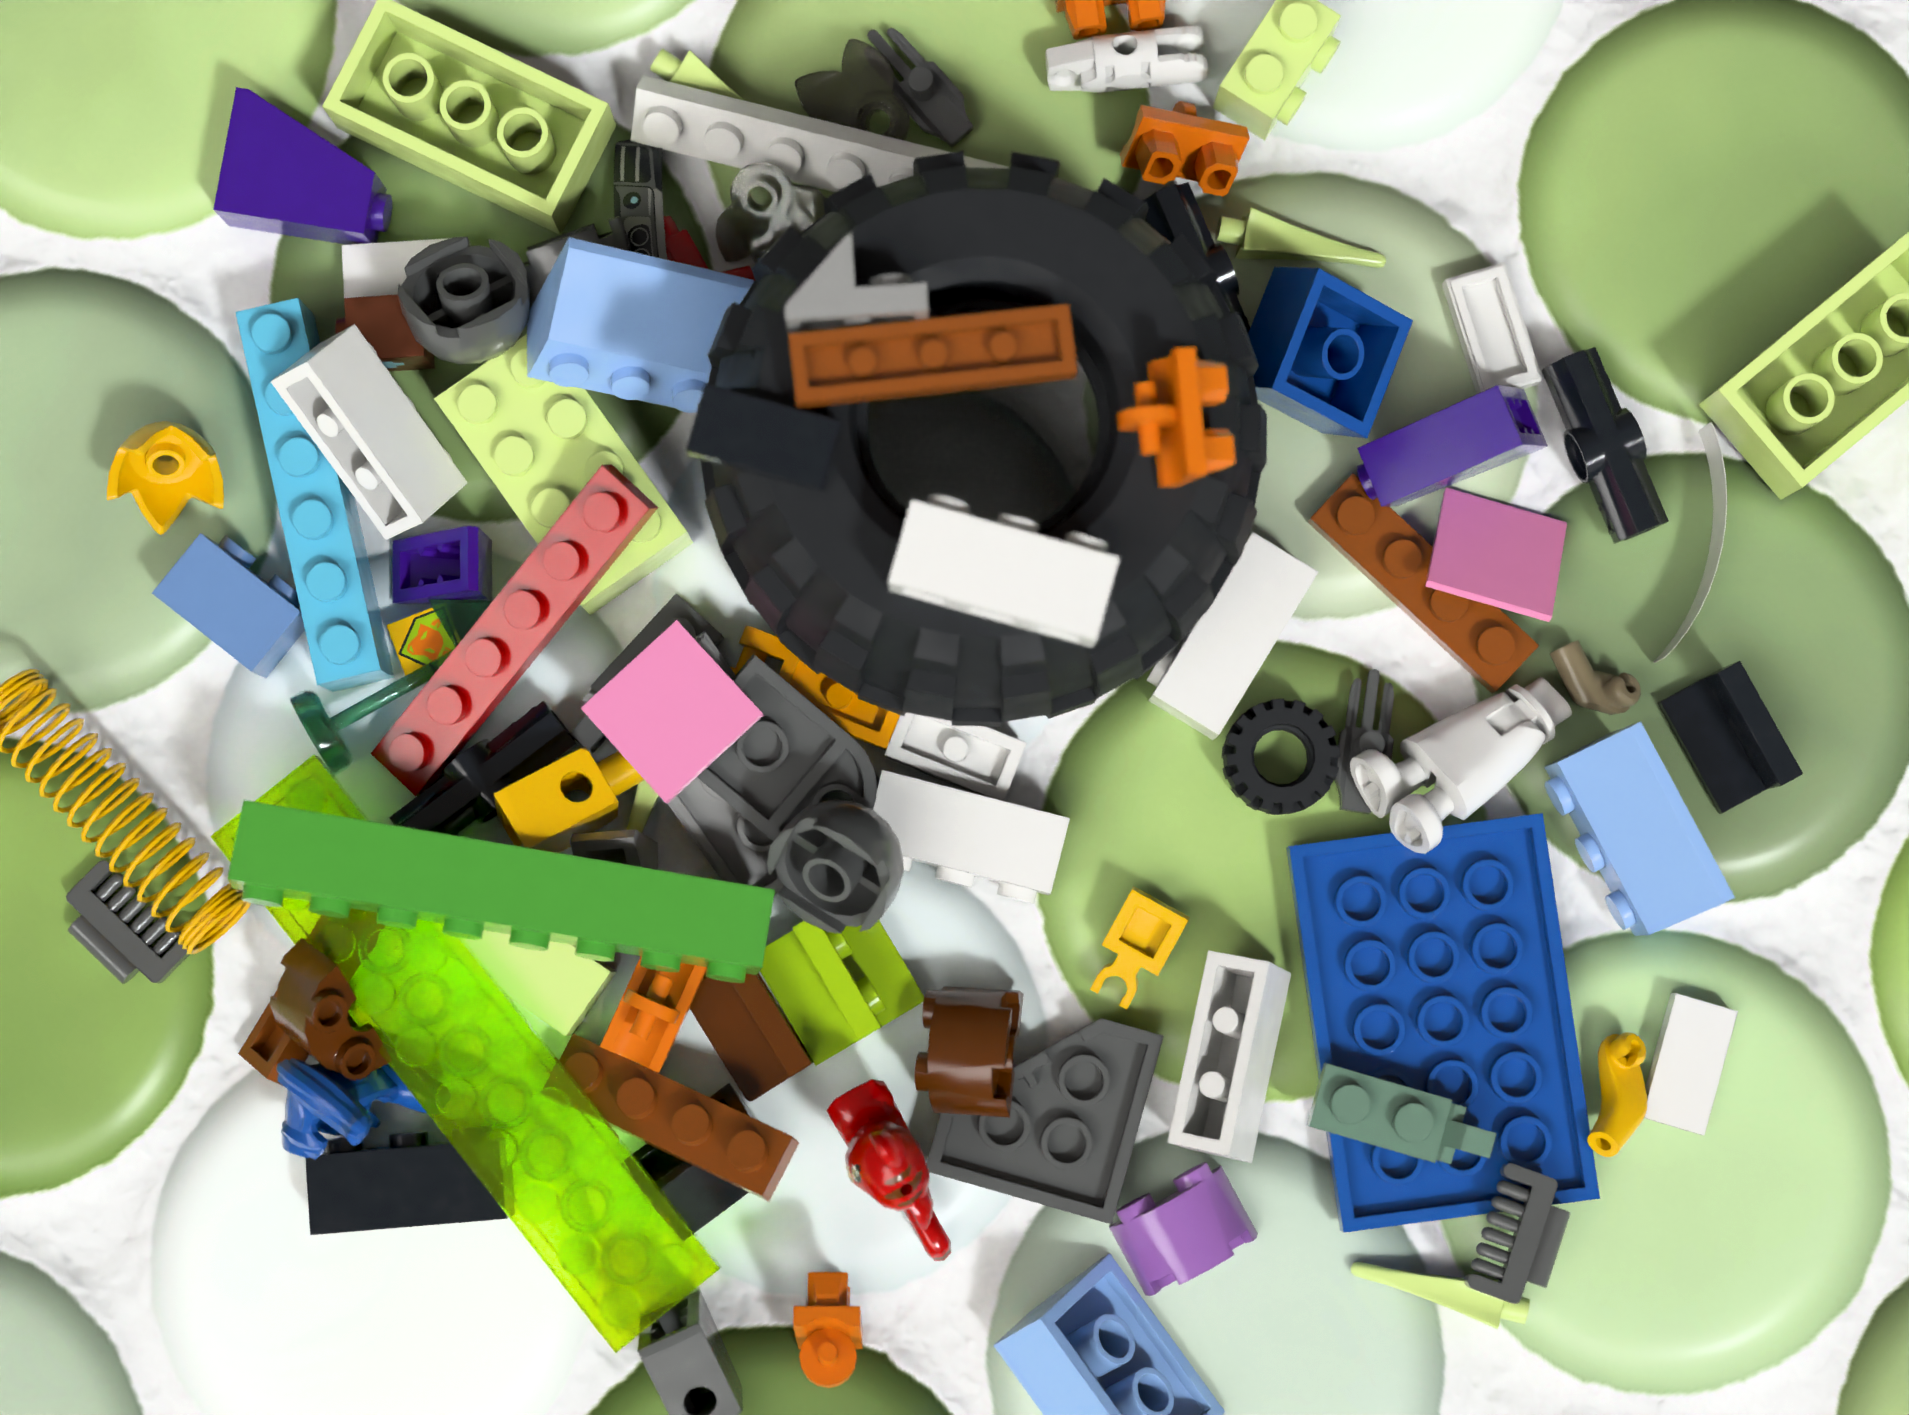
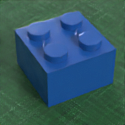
(1324, 350)

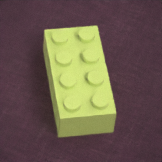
(470, 114)
(1823, 378)
(541, 452)

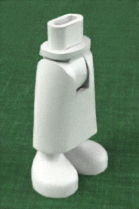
(1465, 757)

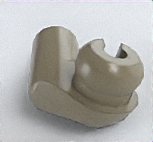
(1594, 688)

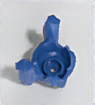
(334, 1104)

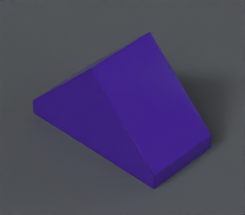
(442, 566)

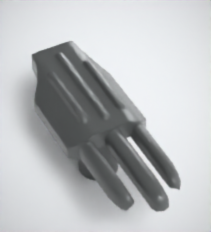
(925, 91)
(1355, 739)

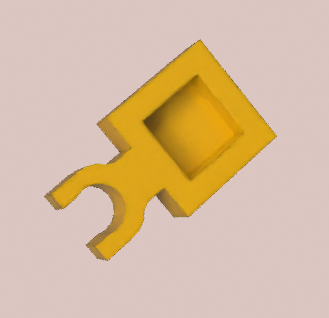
(1142, 938)

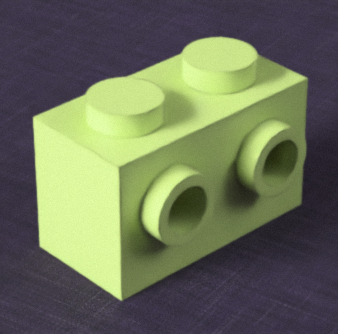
(1275, 63)

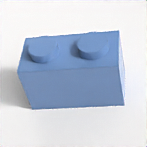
(233, 604)

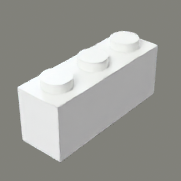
(369, 432)
(1003, 570)
(1232, 638)
(972, 835)
(1229, 1056)

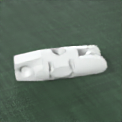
(1128, 61)

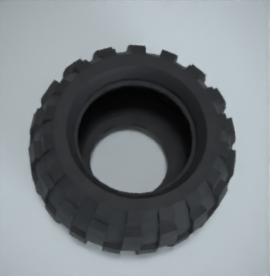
(987, 245)

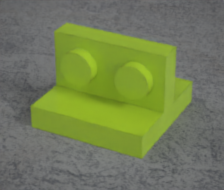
(838, 984)

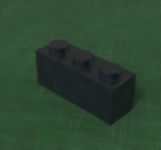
(394, 1186)

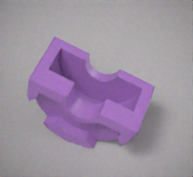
(1183, 1231)

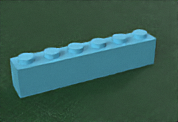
(315, 511)

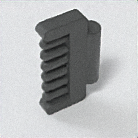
(110, 935)
(1534, 1240)

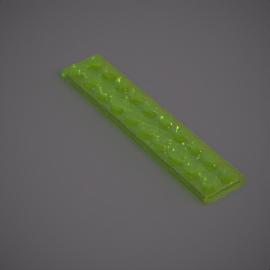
(502, 1099)

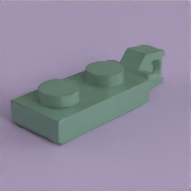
(1394, 1117)

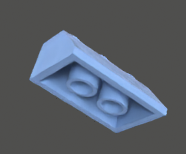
(628, 324)
(1636, 832)
(1102, 1353)

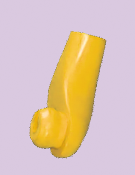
(1621, 1093)

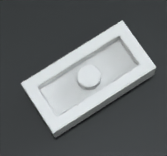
(961, 755)

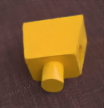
(544, 819)

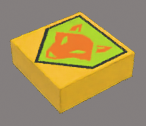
(419, 639)

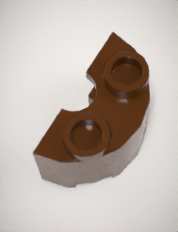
(315, 1014)
(969, 1050)

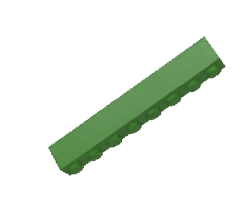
(501, 890)

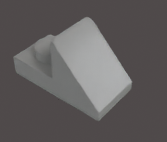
(833, 300)

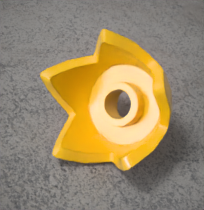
(166, 482)

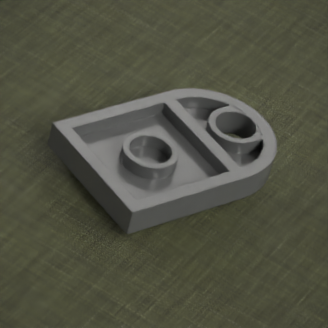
(787, 756)

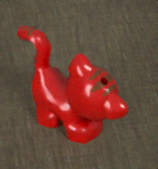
(888, 1160)

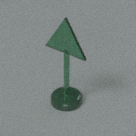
(325, 729)

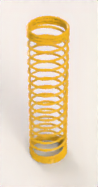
(217, 913)

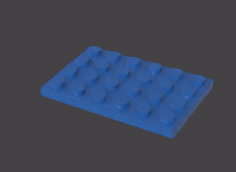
(1453, 986)

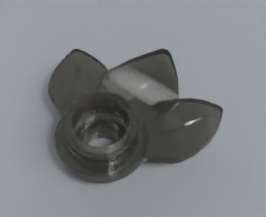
(856, 92)
(754, 228)

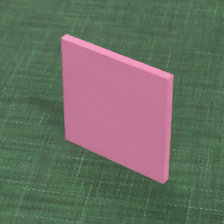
(1497, 554)
(672, 711)

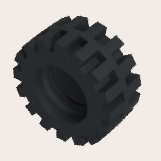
(1320, 752)

